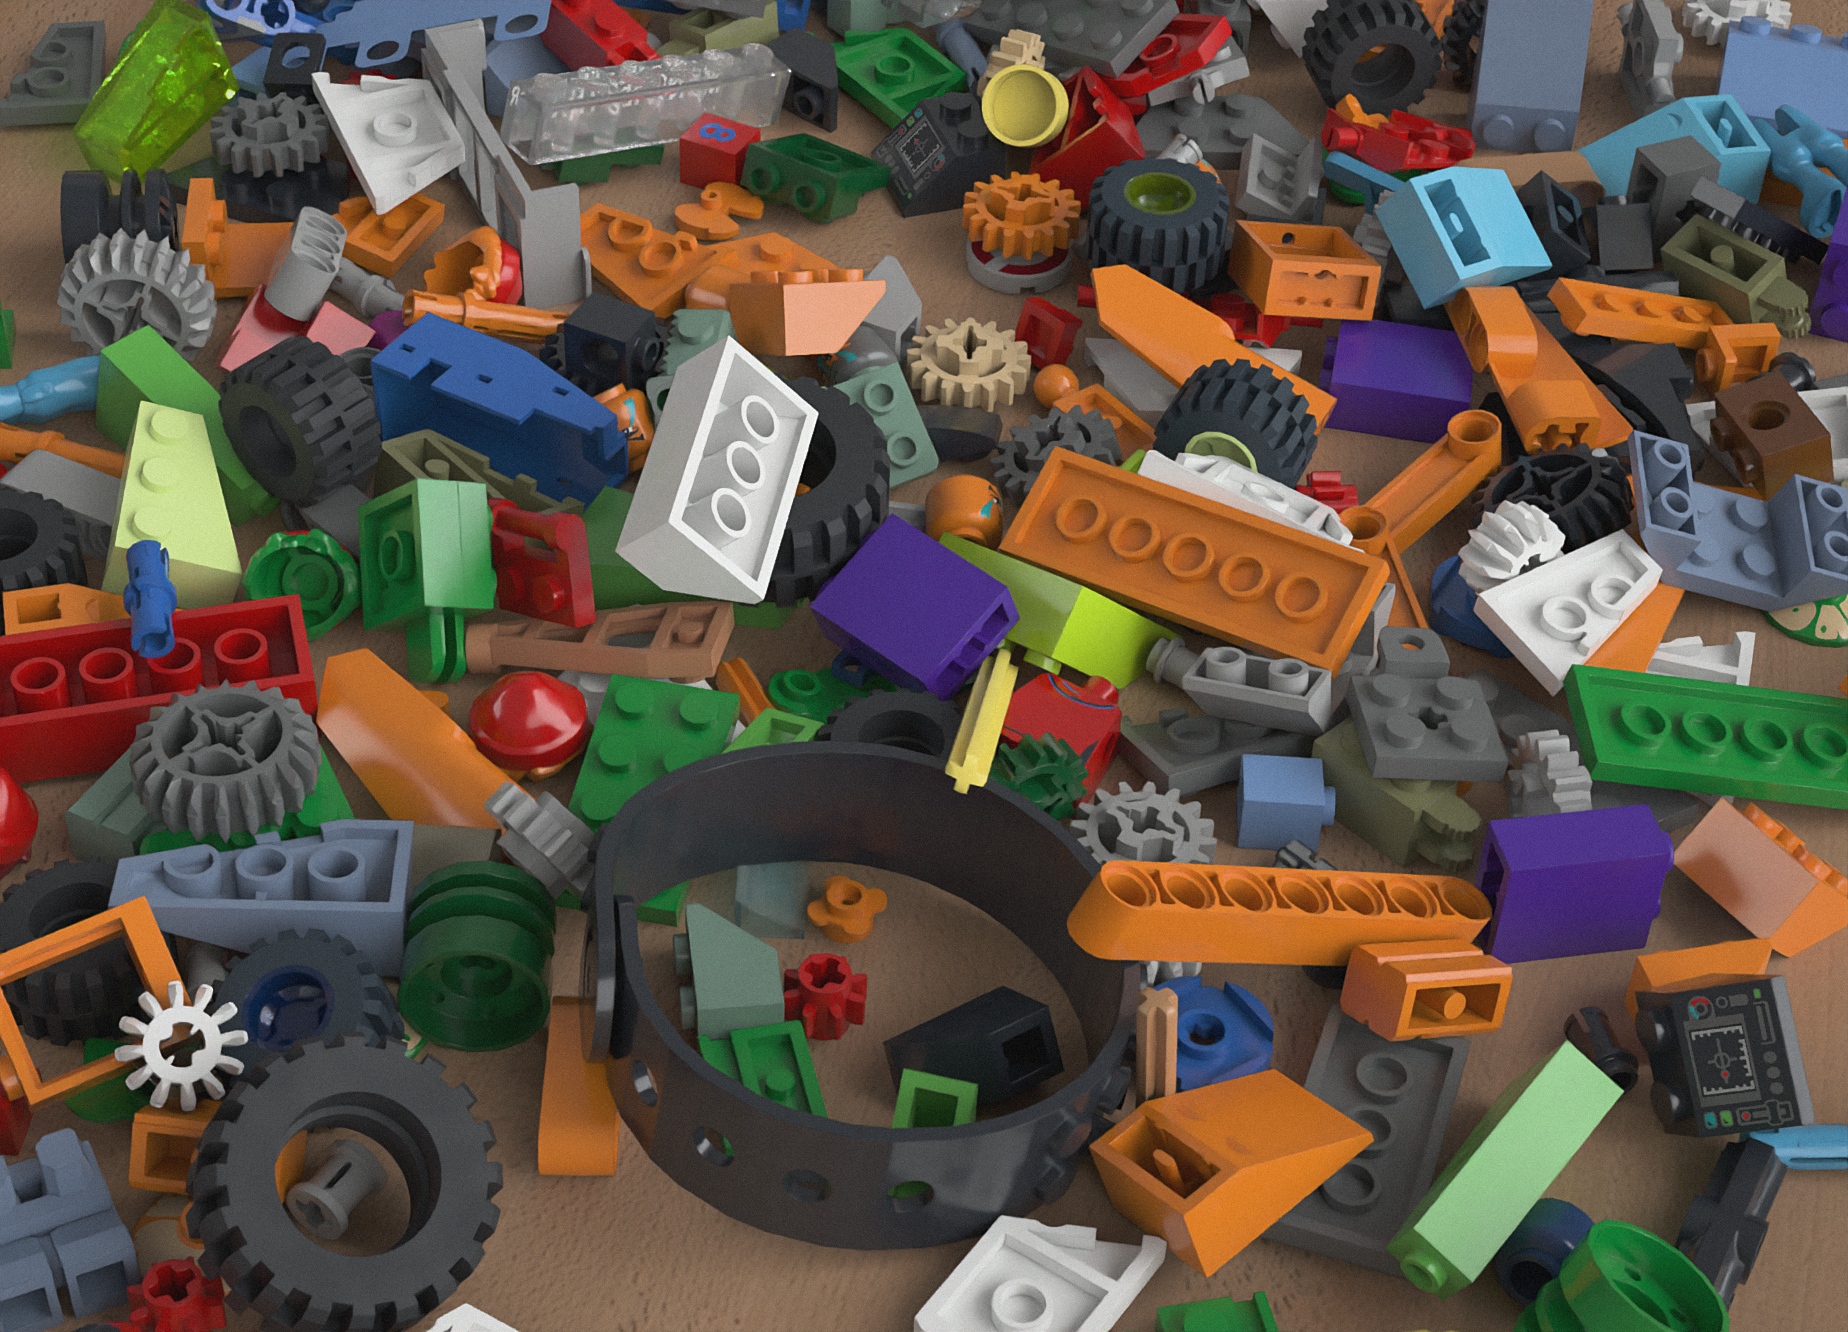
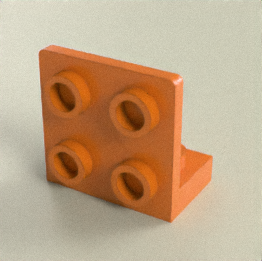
(233, 254)

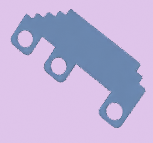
(395, 20)

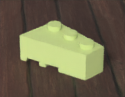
(174, 498)

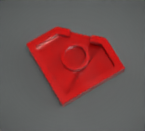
(1175, 52)

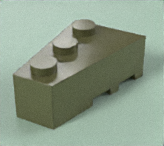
(436, 457)

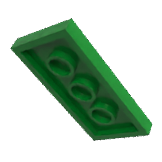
(638, 738)

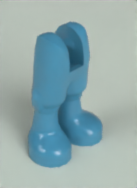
(1797, 160)
(51, 392)

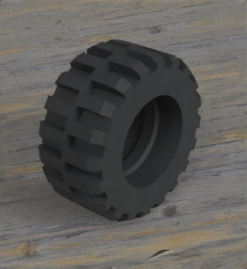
(848, 500)
(404, 1111)

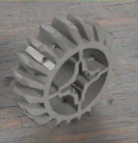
(111, 277)

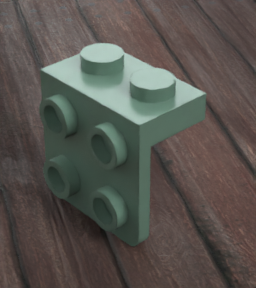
(890, 403)

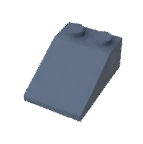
(1529, 74)

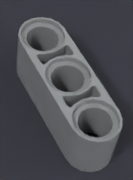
(306, 264)
(81, 490)

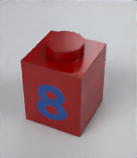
(715, 151)

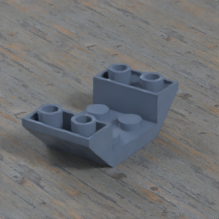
(505, 59)
(1736, 544)

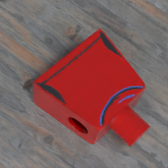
(1080, 715)

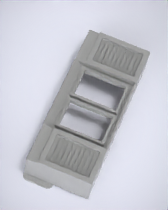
(537, 222)

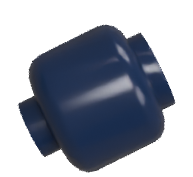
(1538, 1248)

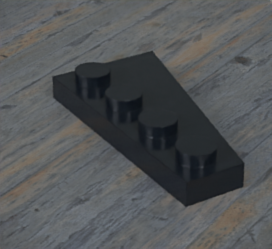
(1757, 223)

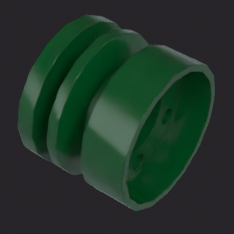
(478, 957)

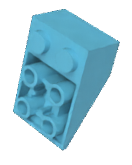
(1711, 120)
(1460, 232)

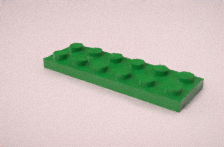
(1710, 736)

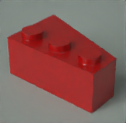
(1093, 138)

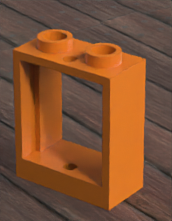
(1311, 276)
(156, 970)

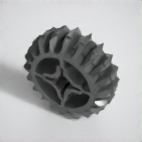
(225, 760)

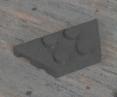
(1218, 127)

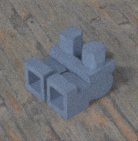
(60, 1233)

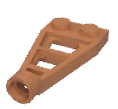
(684, 649)

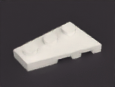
(1569, 605)

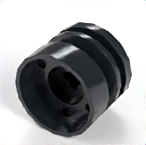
(92, 209)

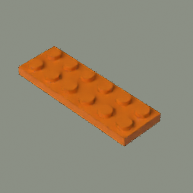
(1196, 561)

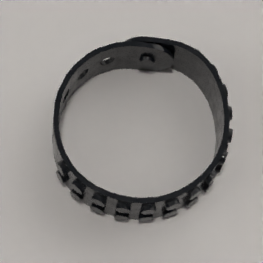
(884, 813)

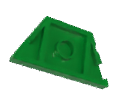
(893, 71)

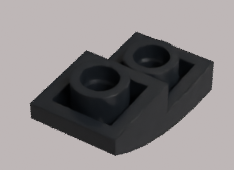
(961, 431)

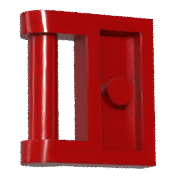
(538, 580)

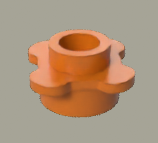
(846, 909)

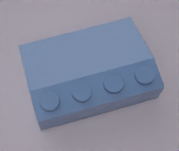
(1785, 66)

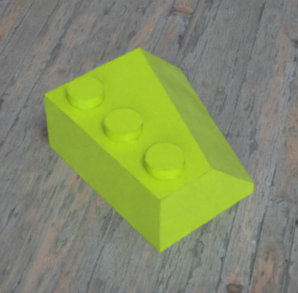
(1066, 621)

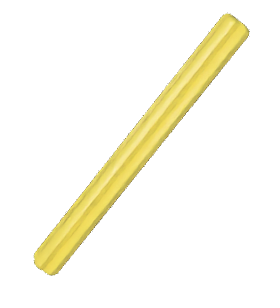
(982, 722)

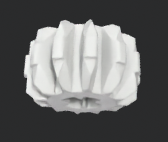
(1509, 545)
(161, 1031)

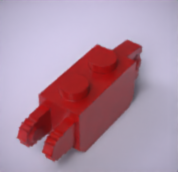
(594, 34)

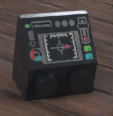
(940, 154)
(1723, 1055)

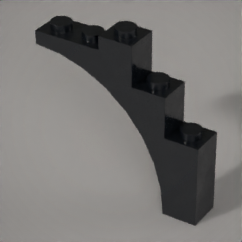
(1644, 376)

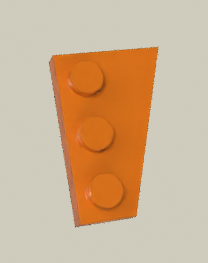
(643, 262)

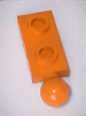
(1059, 387)

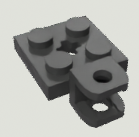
(1415, 694)

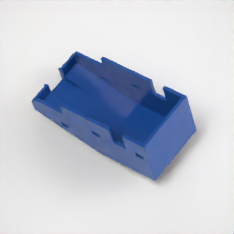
(499, 406)

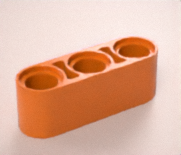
(577, 1108)

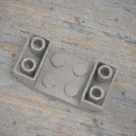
(1287, 690)

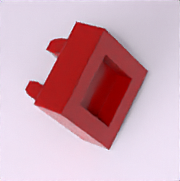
(1047, 332)

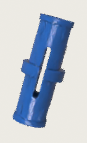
(150, 599)

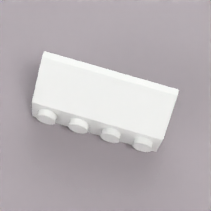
(718, 478)

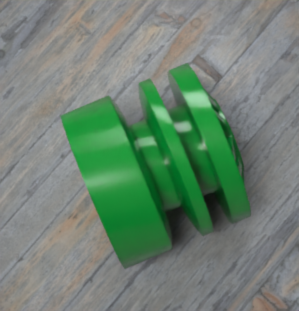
(1625, 1283)

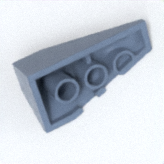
(342, 881)

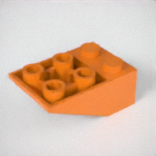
(1223, 1162)

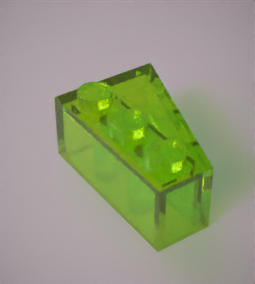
(157, 92)

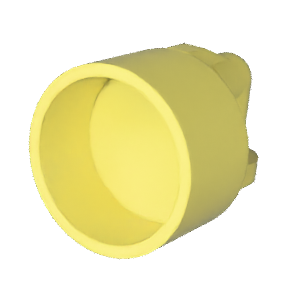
(1025, 106)

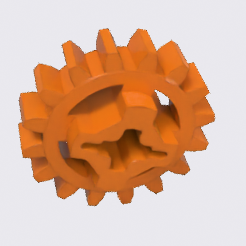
(1021, 215)

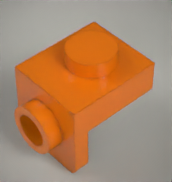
(1735, 354)

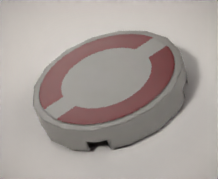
(1012, 273)

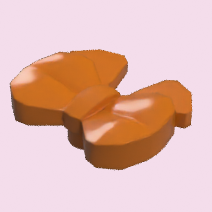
(710, 216)

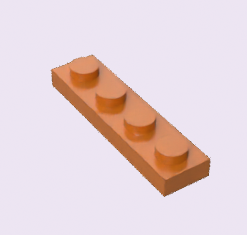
(1635, 313)

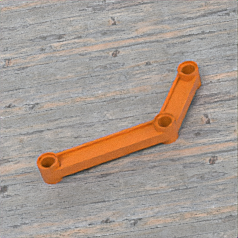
(1421, 499)

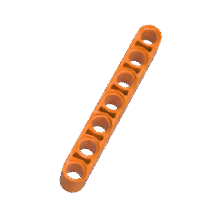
(1265, 912)

